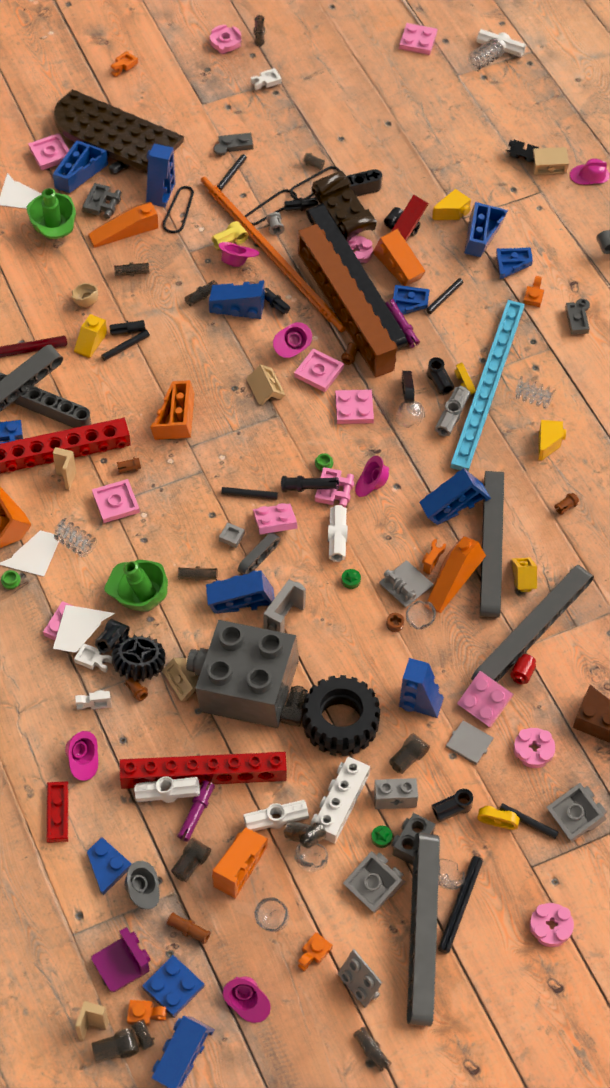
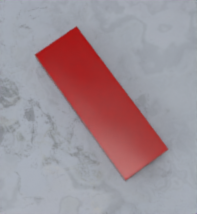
(410, 216)
(57, 812)

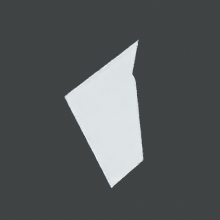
(16, 194)
(34, 555)
(77, 626)

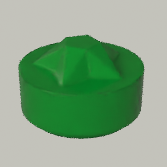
(351, 578)
(381, 836)

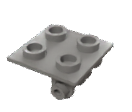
(405, 583)
(360, 978)

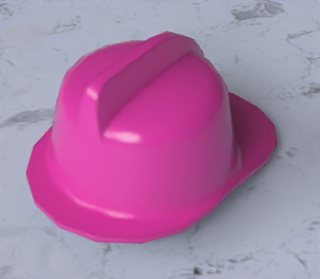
(592, 172)
(236, 255)
(292, 340)
(373, 476)
(82, 755)
(247, 999)

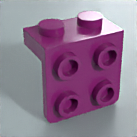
(122, 961)

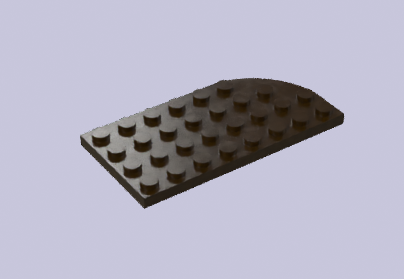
(111, 129)

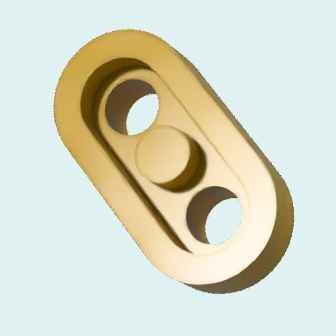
(461, 373)
(498, 818)

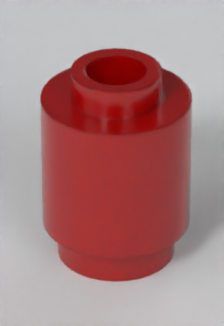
(523, 669)

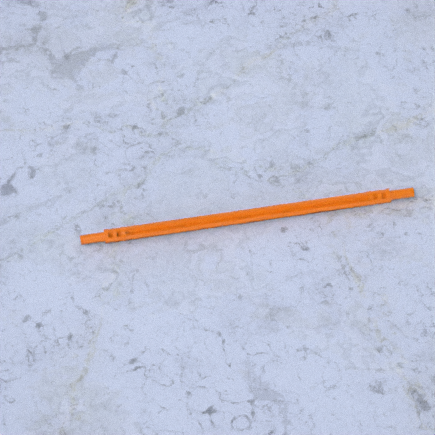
(271, 252)

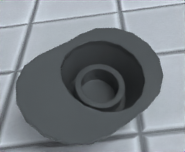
(142, 885)

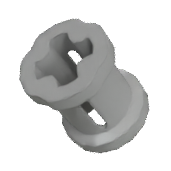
(274, 220)

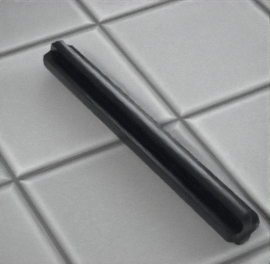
(460, 905)

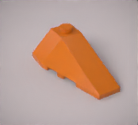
(126, 224)
(12, 520)
(455, 571)

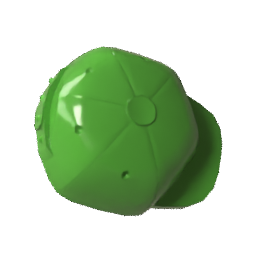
(52, 214)
(138, 584)

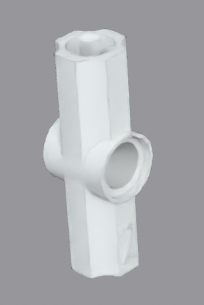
(509, 45)
(337, 533)
(156, 790)
(289, 812)

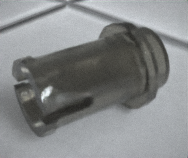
(314, 161)
(143, 1034)

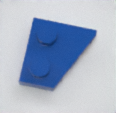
(513, 260)
(410, 298)
(107, 864)

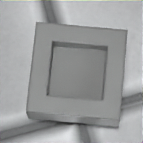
(231, 535)

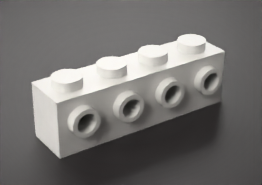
(342, 797)

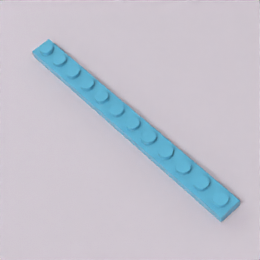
(487, 386)

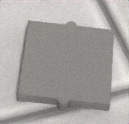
(469, 742)

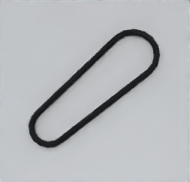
(330, 167)
(284, 190)
(190, 200)

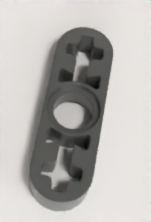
(259, 553)

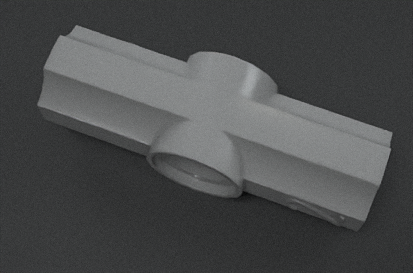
(452, 411)

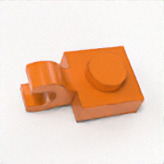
(124, 61)
(534, 294)
(432, 558)
(314, 950)
(143, 1010)

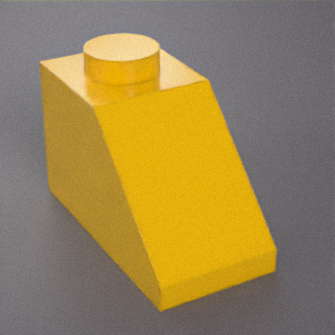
(452, 207)
(90, 336)
(550, 437)
(524, 574)

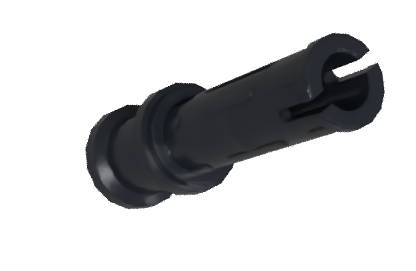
(300, 483)

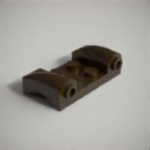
(343, 205)

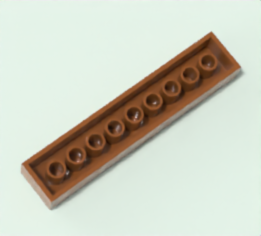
(347, 300)

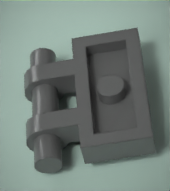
(96, 200)

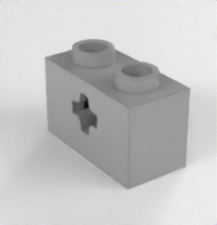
(395, 793)

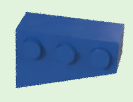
(79, 166)
(160, 174)
(482, 227)
(238, 300)
(452, 496)
(240, 592)
(419, 690)
(181, 1052)

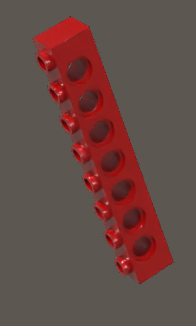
(105, 437)
(210, 768)

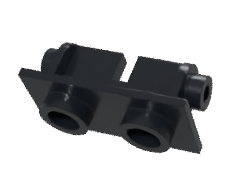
(517, 149)

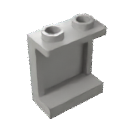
(290, 595)

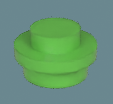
(323, 460)
(10, 579)

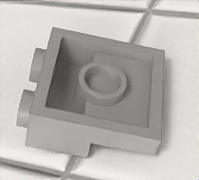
(577, 811)
(374, 881)

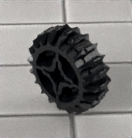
(138, 657)

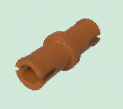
(188, 928)

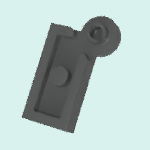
(233, 143)
(577, 316)

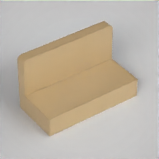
(550, 161)
(265, 384)
(65, 465)
(180, 679)
(91, 1015)

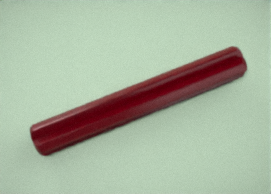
(32, 346)

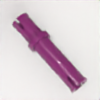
(406, 328)
(199, 803)

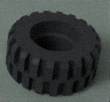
(348, 693)

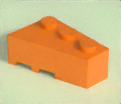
(399, 258)
(176, 413)
(239, 862)

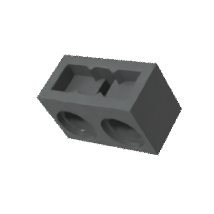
(408, 835)

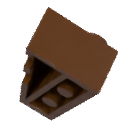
(594, 715)

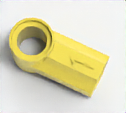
(233, 233)

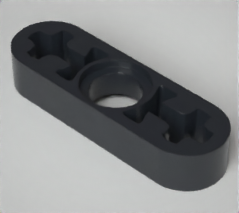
(407, 387)

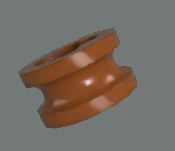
(390, 624)

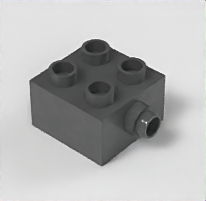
(245, 673)

